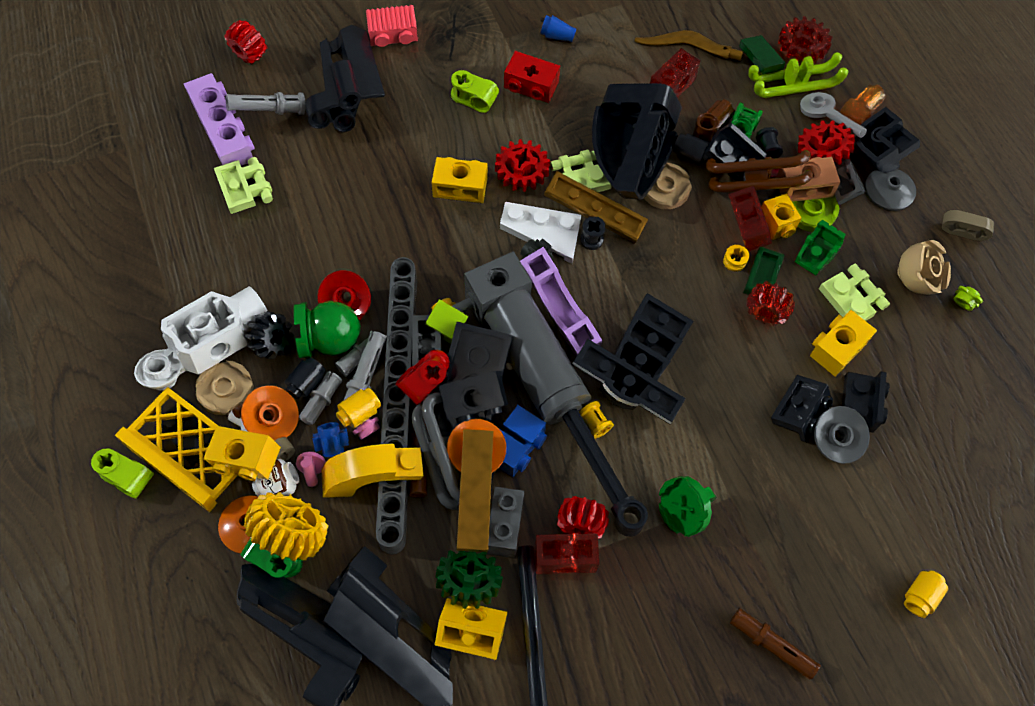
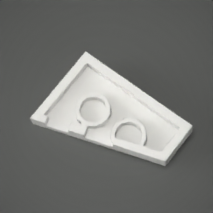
(554, 226)

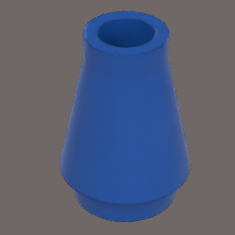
(557, 29)

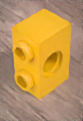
(468, 188)
(852, 331)
(229, 444)
(471, 629)

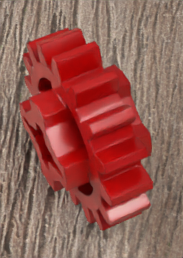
(827, 141)
(522, 165)

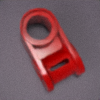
(422, 378)

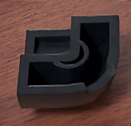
(886, 141)

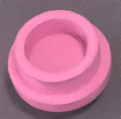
(367, 428)

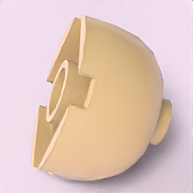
(924, 268)

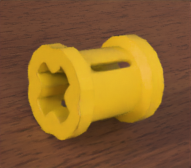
(595, 419)

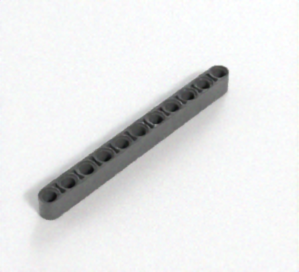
(400, 410)

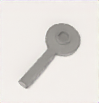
(822, 105)

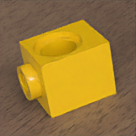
(781, 208)

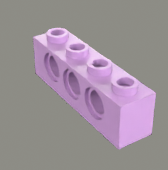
(220, 125)

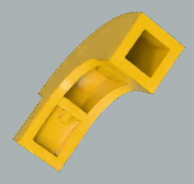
(367, 465)

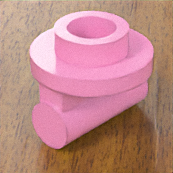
(310, 465)

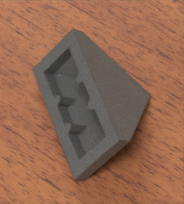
(850, 183)

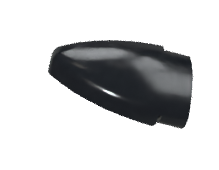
(635, 135)

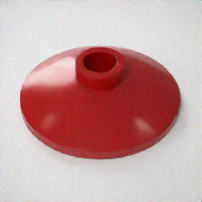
(344, 281)

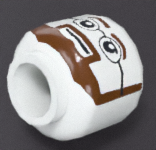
(281, 479)

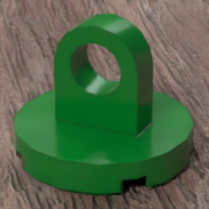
(686, 505)

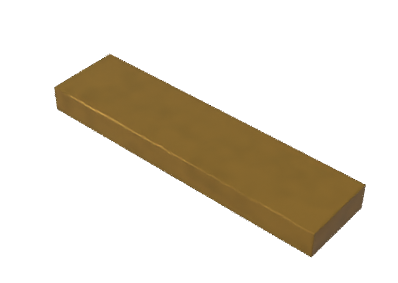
(593, 204)
(475, 491)

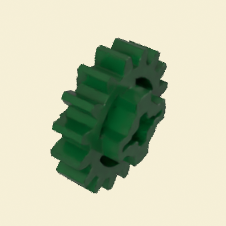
(468, 578)

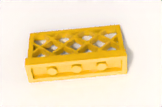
(164, 462)

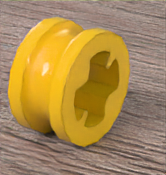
(734, 265)

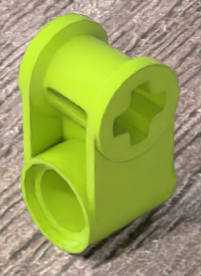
(475, 92)
(123, 474)

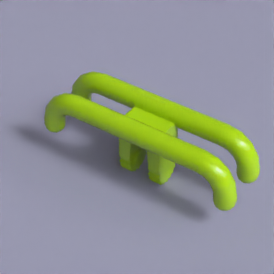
(797, 77)

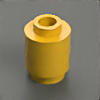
(358, 408)
(925, 593)

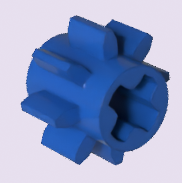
(330, 439)

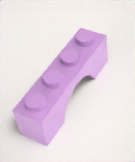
(558, 302)

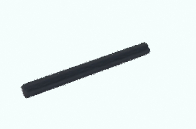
(532, 626)

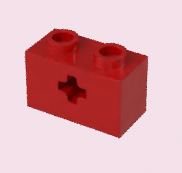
(531, 76)

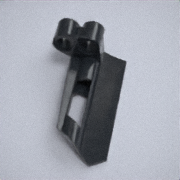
(344, 80)
(369, 619)
(309, 635)

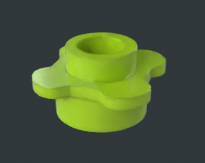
(967, 298)

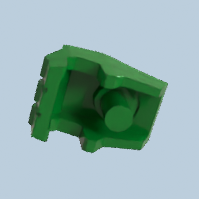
(820, 247)

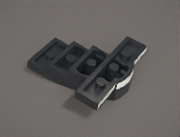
(639, 360)

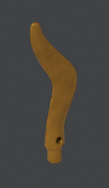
(695, 39)

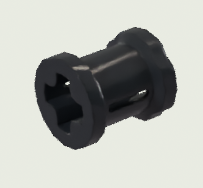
(768, 142)
(592, 233)

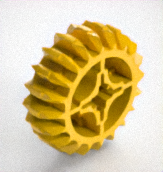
(285, 526)

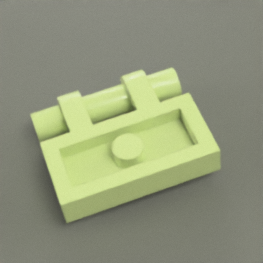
(590, 175)
(235, 187)
(845, 297)

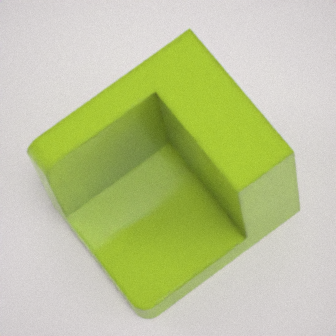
(444, 319)

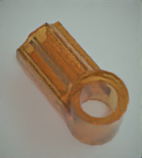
(864, 104)

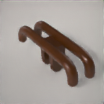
(759, 172)

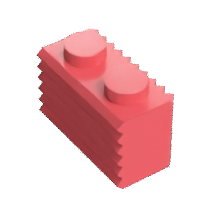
(391, 25)

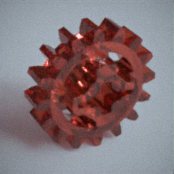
(805, 39)

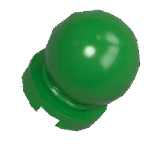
(327, 328)

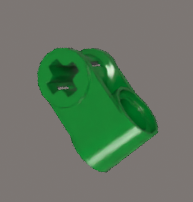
(746, 119)
(270, 563)

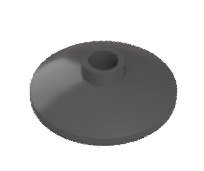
(890, 190)
(853, 434)

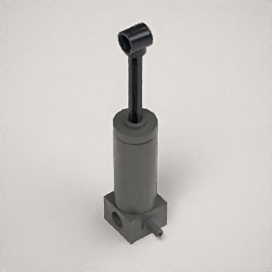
(503, 301)

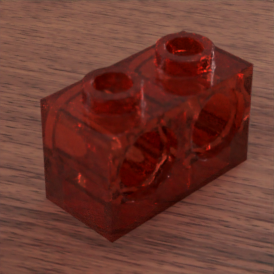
(750, 218)

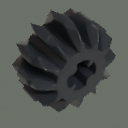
(269, 335)

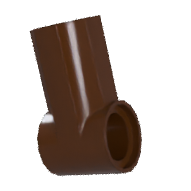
(713, 120)

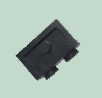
(733, 146)
(867, 397)
(802, 406)

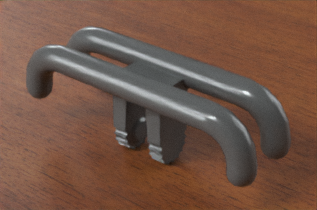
(435, 452)

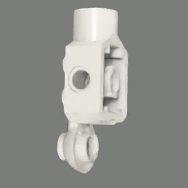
(200, 337)

